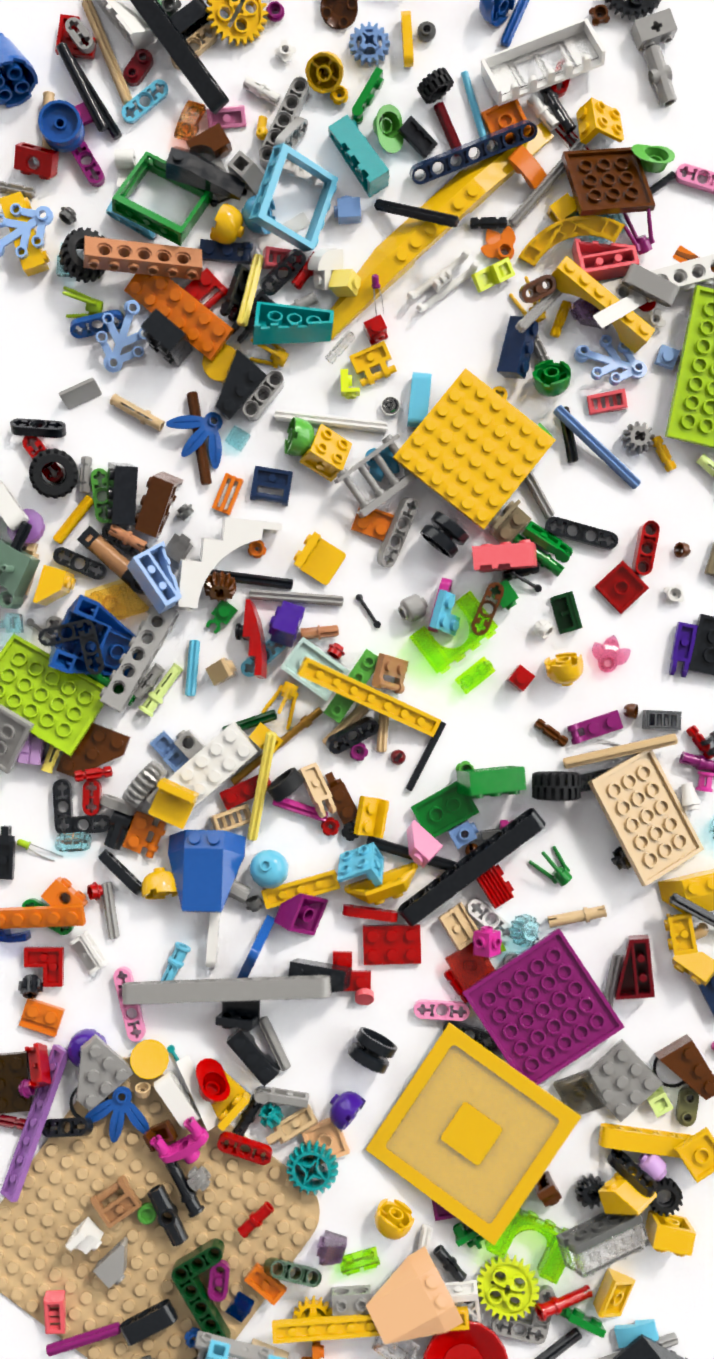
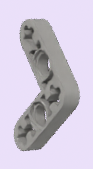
(534, 1324)

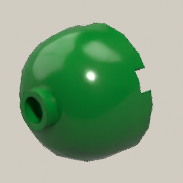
(551, 378)

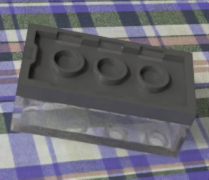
(602, 1242)

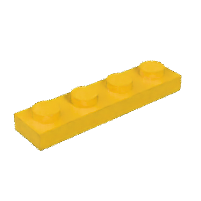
(310, 885)

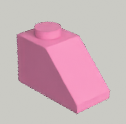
(421, 844)

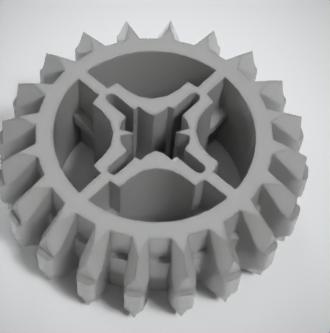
(144, 784)

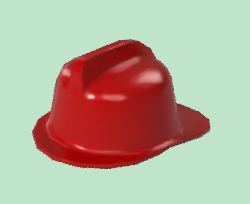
(212, 1081)

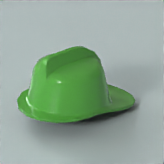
(386, 126)
(653, 158)

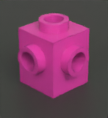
(487, 942)

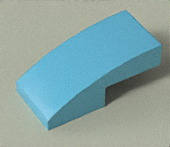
(628, 1333)

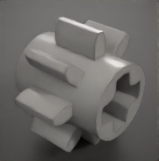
(198, 1178)

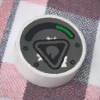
(390, 406)

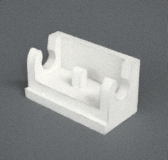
(88, 952)

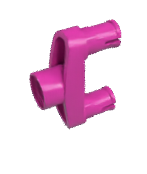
(185, 1148)

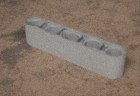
(285, 114)

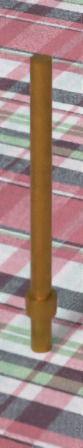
(306, 721)

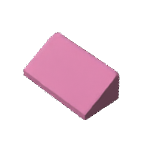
(228, 117)

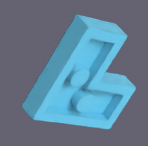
(442, 617)

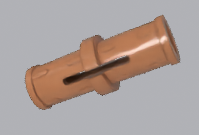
(127, 538)

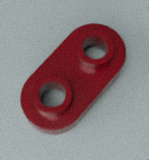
(139, 66)

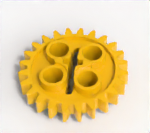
(251, 21)

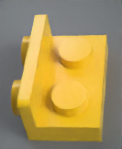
(371, 816)
(682, 933)

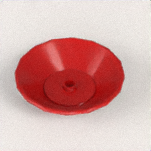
(474, 1343)

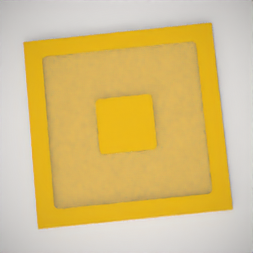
(473, 1133)

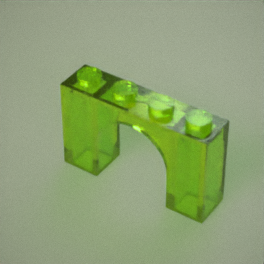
(439, 656)
(551, 1263)

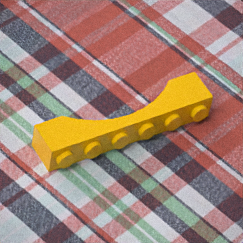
(575, 281)

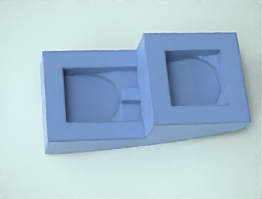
(169, 751)

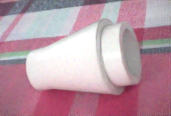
(689, 797)

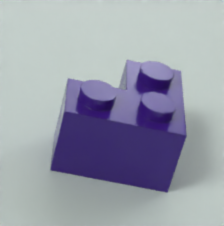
(286, 623)

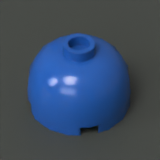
(495, 10)

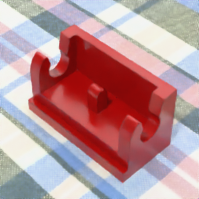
(38, 1065)

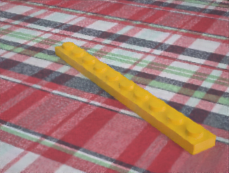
(336, 1327)

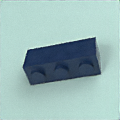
(517, 349)

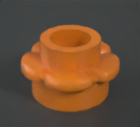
(256, 554)

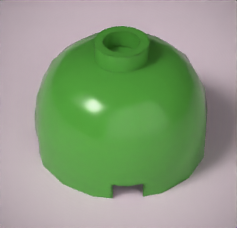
(299, 437)

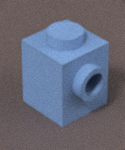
(348, 210)

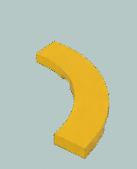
(566, 229)

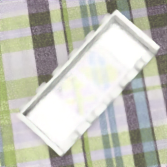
(542, 62)

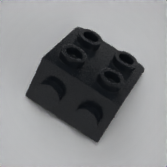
(239, 1015)

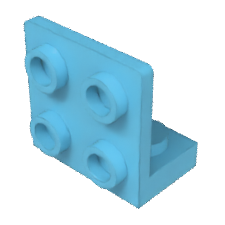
(360, 861)

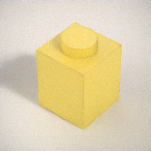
(344, 282)

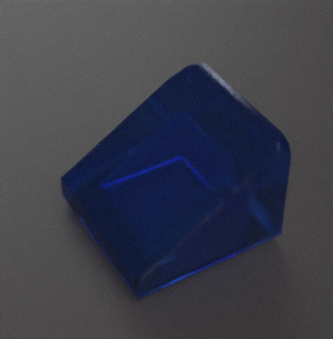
(240, 1306)

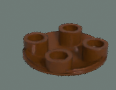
(339, 13)

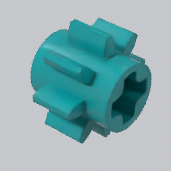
(270, 1115)

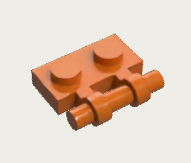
(138, 833)

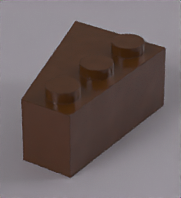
(157, 503)
(689, 1065)

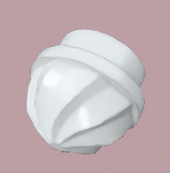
(543, 628)

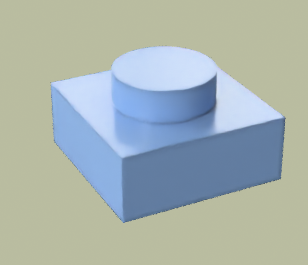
(667, 357)

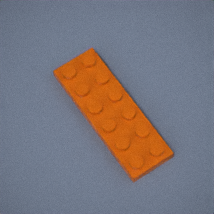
(201, 325)

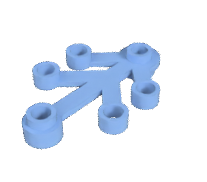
(23, 229)
(120, 338)
(613, 362)

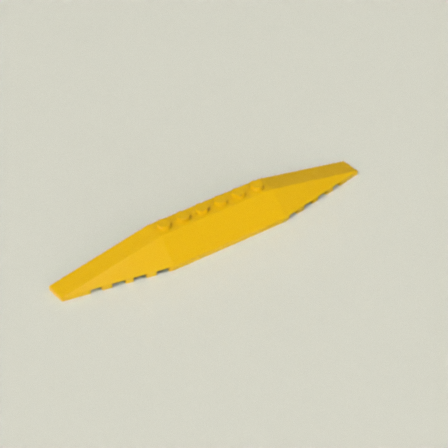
(414, 237)

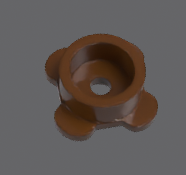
(603, 11)

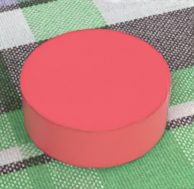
(364, 996)

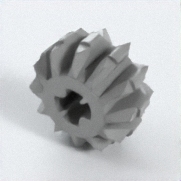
(634, 431)

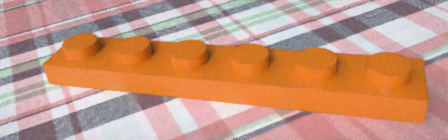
(42, 916)

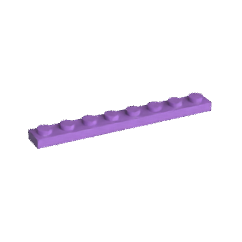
(34, 1126)

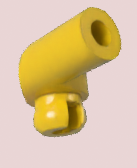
(261, 130)

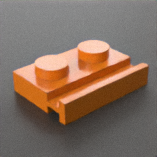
(374, 524)
(42, 1017)

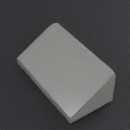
(80, 393)

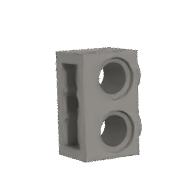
(350, 1299)

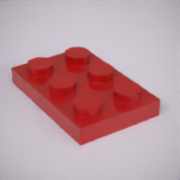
(392, 944)

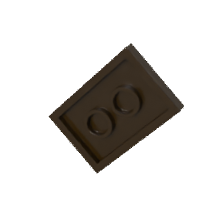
(13, 1069)

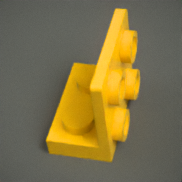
(327, 453)
(173, 803)
(233, 1105)

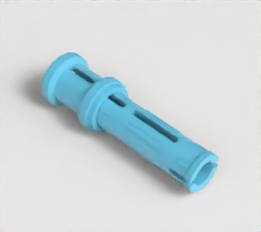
(176, 961)

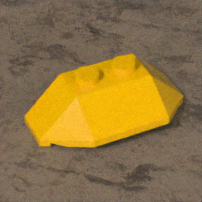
(394, 885)
(695, 887)

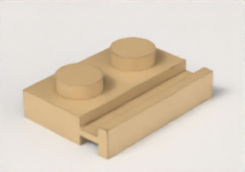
(458, 926)

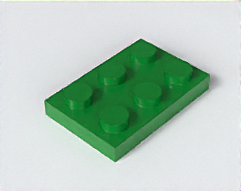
(444, 810)

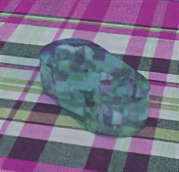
(73, 842)

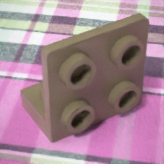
(510, 524)

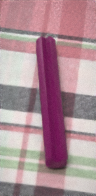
(83, 1339)

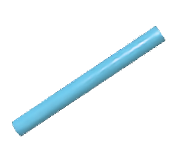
(473, 104)

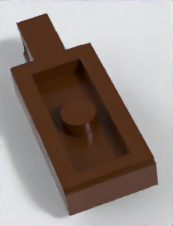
(342, 800)

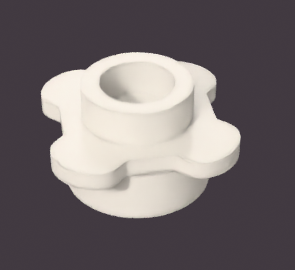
(285, 56)
(655, 315)
(677, 589)

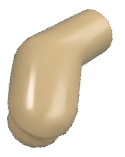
(701, 931)

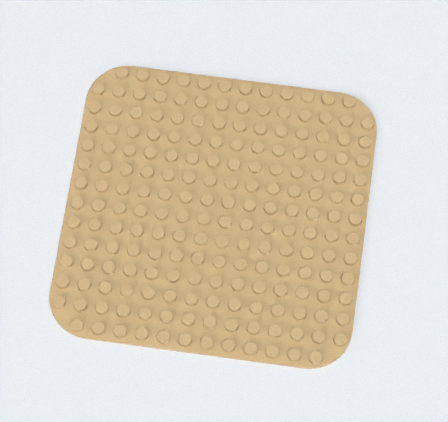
(58, 1200)

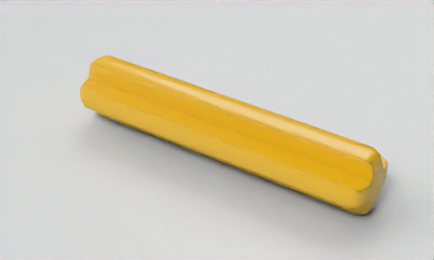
(73, 519)

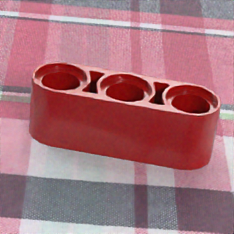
(651, 541)

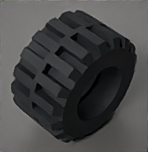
(71, 260)
(50, 490)
(556, 785)

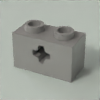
(654, 29)

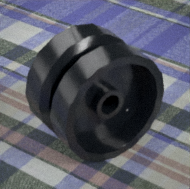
(444, 534)
(372, 1050)

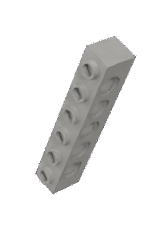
(120, 701)

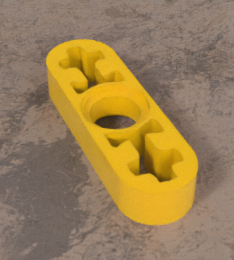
(407, 41)

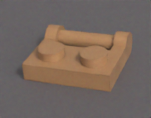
(392, 667)
(119, 1207)

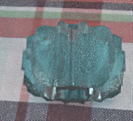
(524, 930)

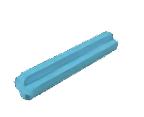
(192, 667)

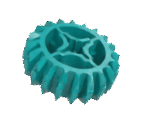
(325, 1177)

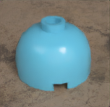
(269, 869)

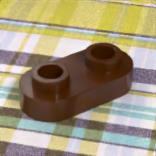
(536, 288)

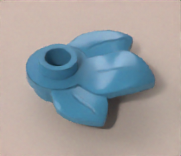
(375, 470)

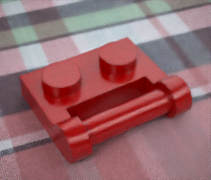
(202, 288)

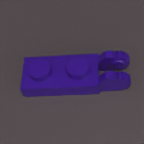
(683, 647)

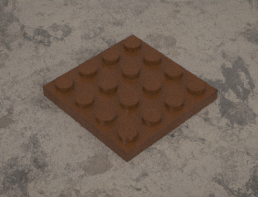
(607, 181)

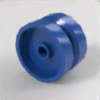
(61, 126)

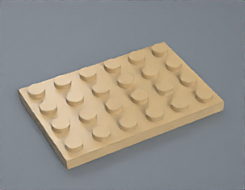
(646, 816)

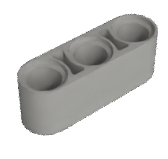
(650, 285)
(264, 386)

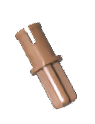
(320, 632)

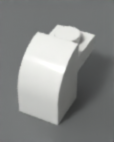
(322, 263)

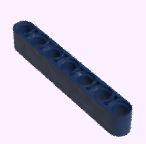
(482, 151)

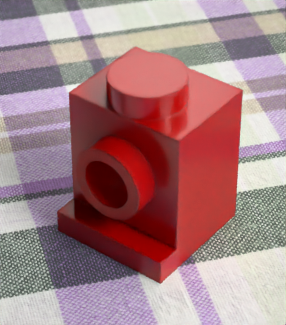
(375, 329)

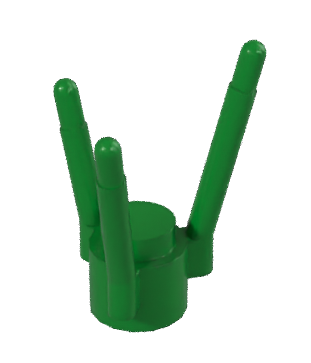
(561, 875)

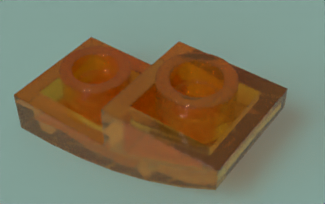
(188, 125)

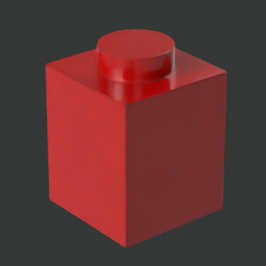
(520, 678)

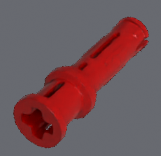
(556, 1305)

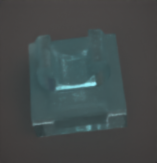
(13, 623)

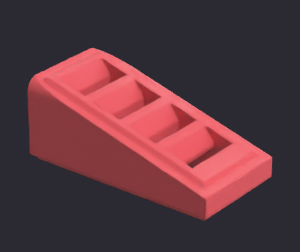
(274, 252)
(606, 395)
(53, 1299)

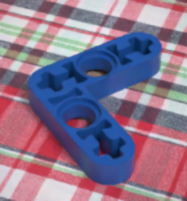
(257, 947)

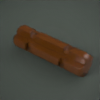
(550, 732)

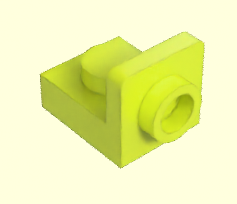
(346, 381)

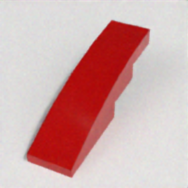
(254, 634)

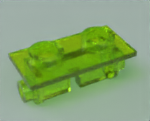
(475, 675)
(364, 1258)

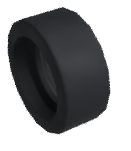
(285, 784)

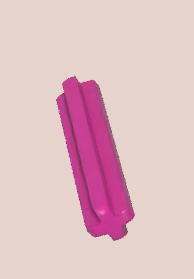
(299, 808)

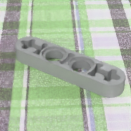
(394, 530)

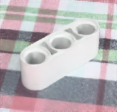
(10, 508)
(176, 1098)

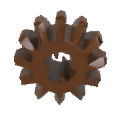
(220, 586)

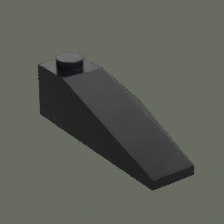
(195, 170)

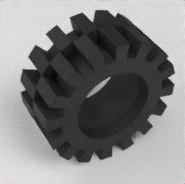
(435, 85)
(673, 1203)

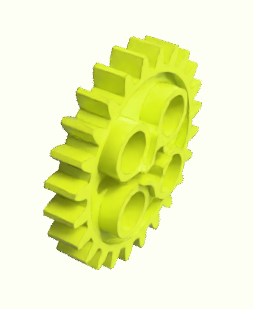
(502, 1303)

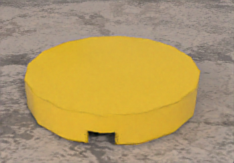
(219, 366)
(149, 1059)

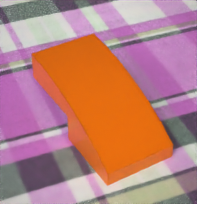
(528, 166)

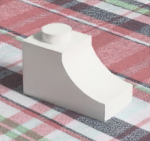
(85, 1237)

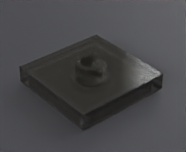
(580, 1092)

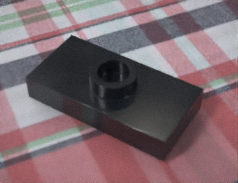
(417, 137)

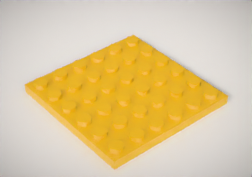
(474, 449)

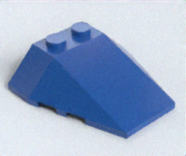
(111, 634)
(205, 867)

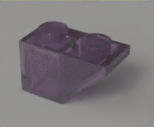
(331, 1248)

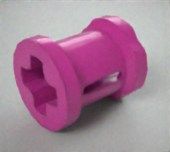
(708, 786)

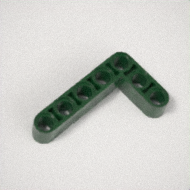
(200, 1294)

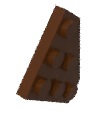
(94, 750)

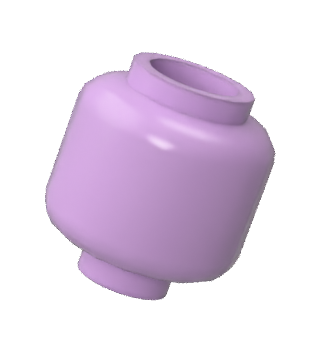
(653, 1166)

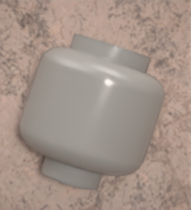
(412, 608)

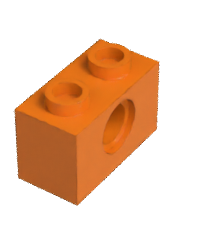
(61, 885)

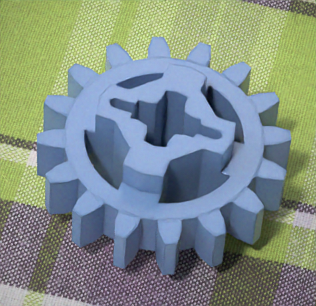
(369, 44)

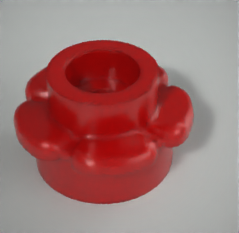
(336, 651)
(330, 831)
(94, 891)

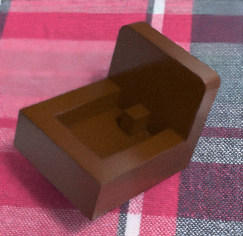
(164, 1129)

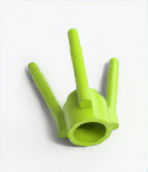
(93, 305)

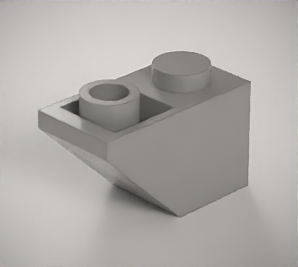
(246, 171)

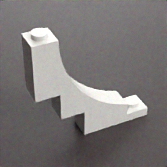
(234, 534)

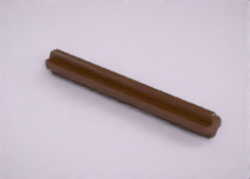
(201, 452)

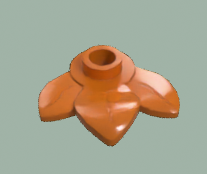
(497, 242)

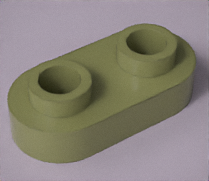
(687, 1106)

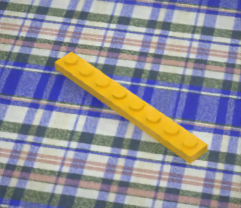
(368, 696)

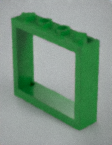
(146, 217)

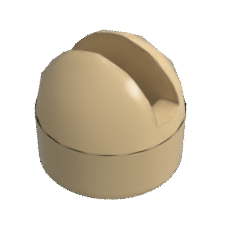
(140, 1086)

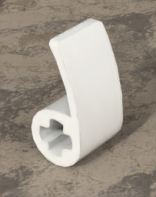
(125, 162)

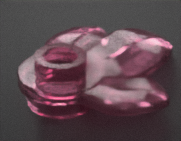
(610, 651)

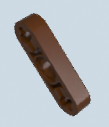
(488, 593)

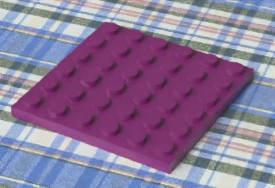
(543, 1008)

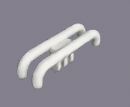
(443, 282)

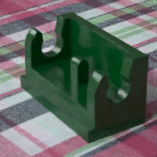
(566, 612)

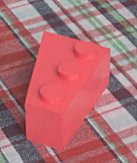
(604, 260)
(504, 556)

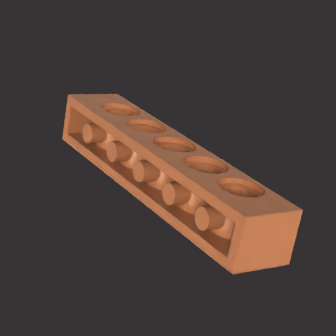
(142, 258)

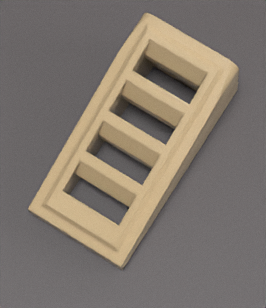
(247, 813)

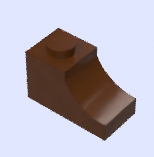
(211, 141)
(547, 1190)

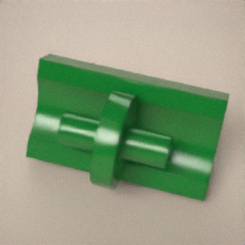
(463, 1236)

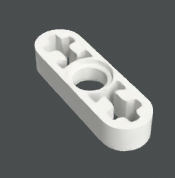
(476, 914)
(213, 939)

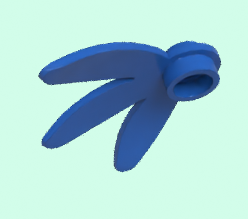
(205, 430)
(119, 1109)

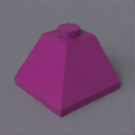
(301, 913)

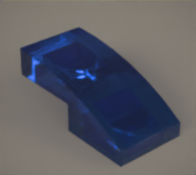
(6, 936)

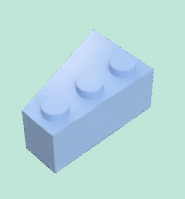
(155, 577)

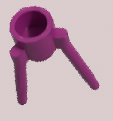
(642, 243)

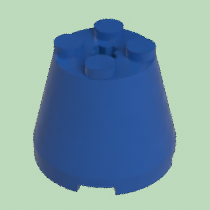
(16, 75)

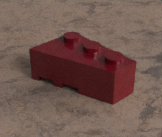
(636, 970)

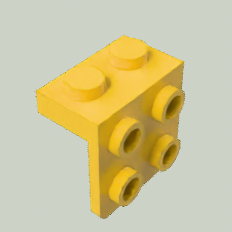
(597, 118)
(319, 558)

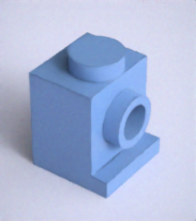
(455, 833)

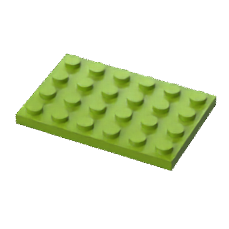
(54, 701)

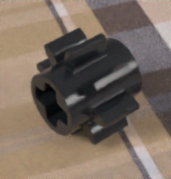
(620, 859)
(30, 986)

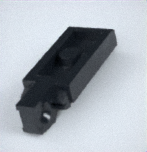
(7, 853)

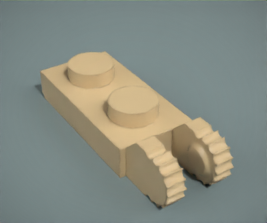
(317, 789)

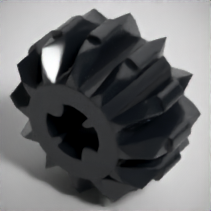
(585, 1187)

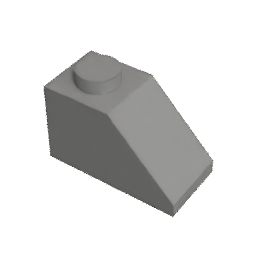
(113, 1264)

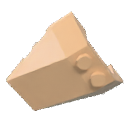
(413, 1302)

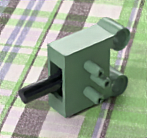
(16, 568)

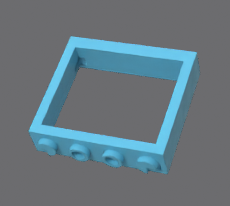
(267, 188)

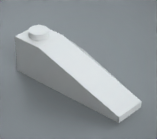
(128, 23)

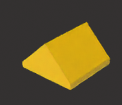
(613, 1294)

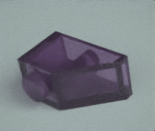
(584, 311)

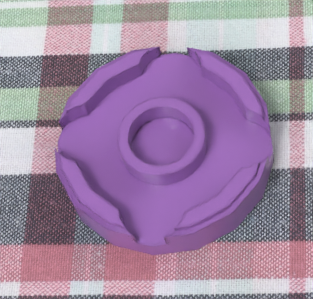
(37, 530)

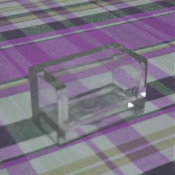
(399, 1350)

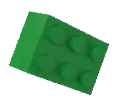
(491, 781)

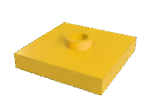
(698, 1154)

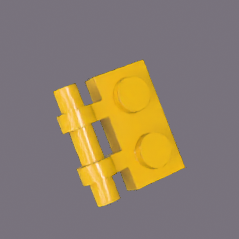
(370, 358)

